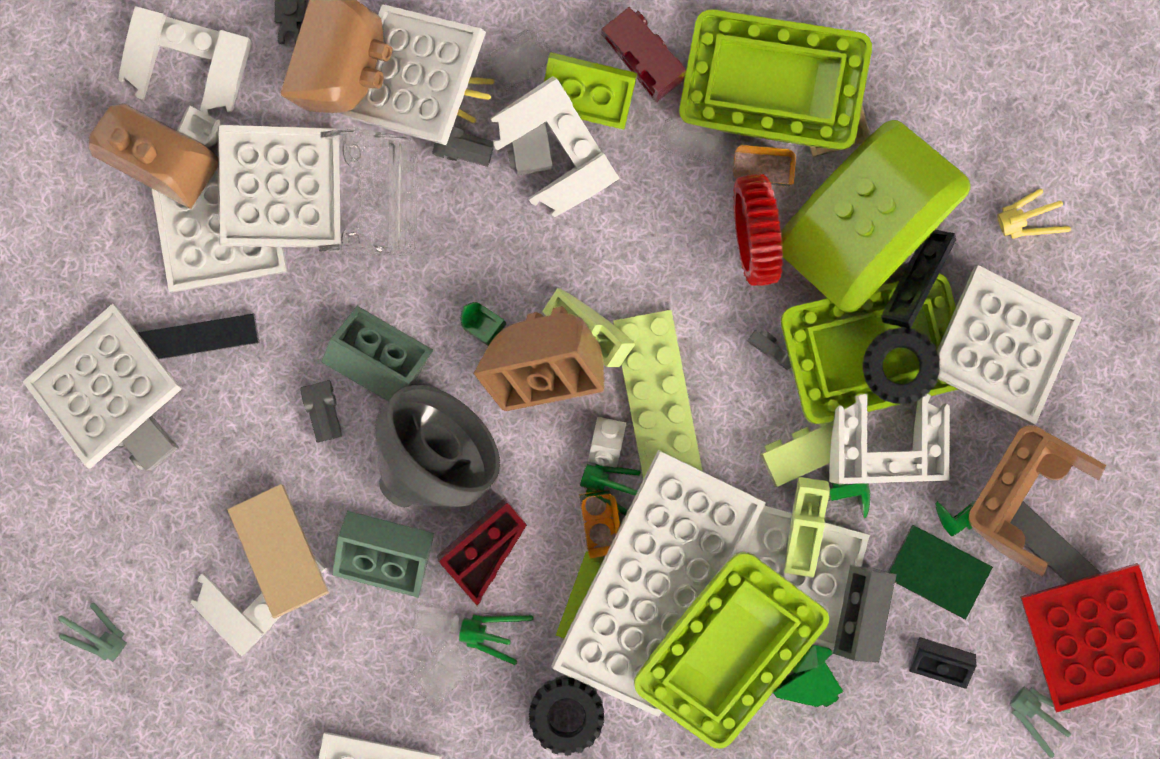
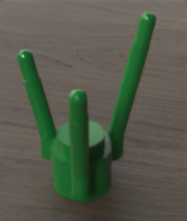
(595, 479)
(474, 632)

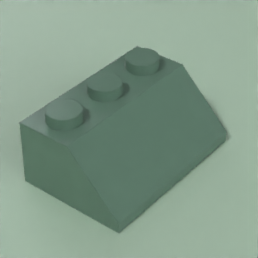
(375, 354)
(382, 553)

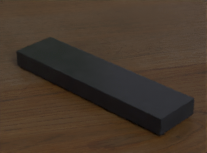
(918, 279)
(202, 336)

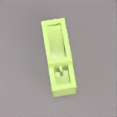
(613, 342)
(806, 526)

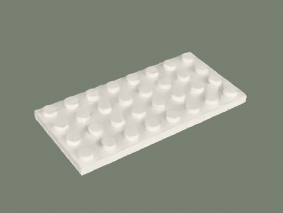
(657, 565)

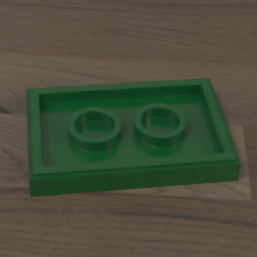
(939, 572)

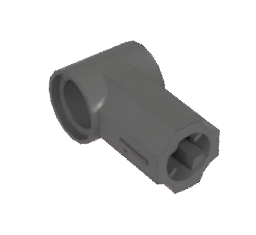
(465, 148)
(321, 408)

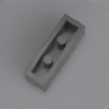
(864, 614)

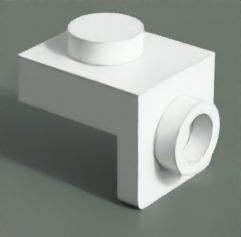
(607, 442)

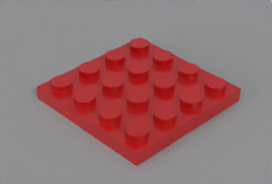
(1095, 637)

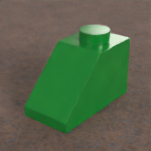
(810, 687)

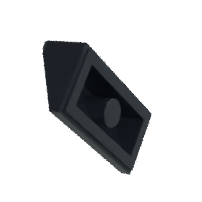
(943, 663)

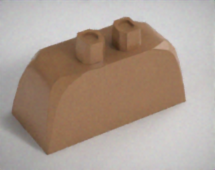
(335, 57)
(153, 153)
(542, 361)

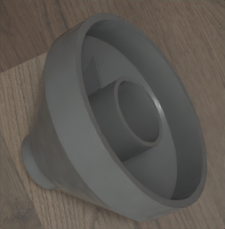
(433, 450)

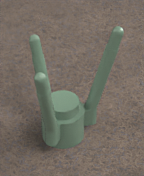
(106, 646)
(1027, 703)

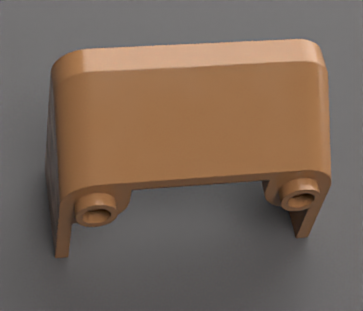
(1028, 455)

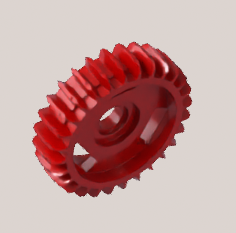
(757, 229)

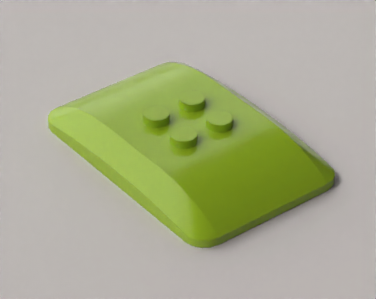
(776, 79)
(872, 214)
(830, 347)
(731, 650)

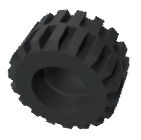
(928, 365)
(566, 741)

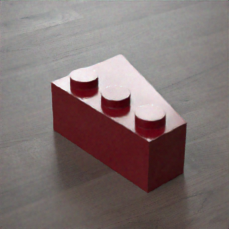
(644, 53)
(482, 549)

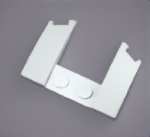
(154, 30)
(552, 105)
(925, 462)
(236, 626)

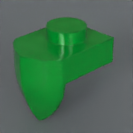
(481, 322)
(860, 490)
(954, 524)

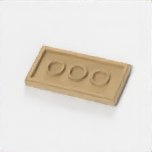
(278, 551)

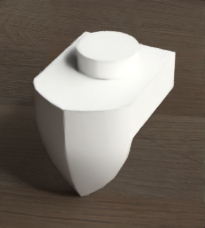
(199, 127)

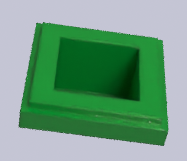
(813, 658)

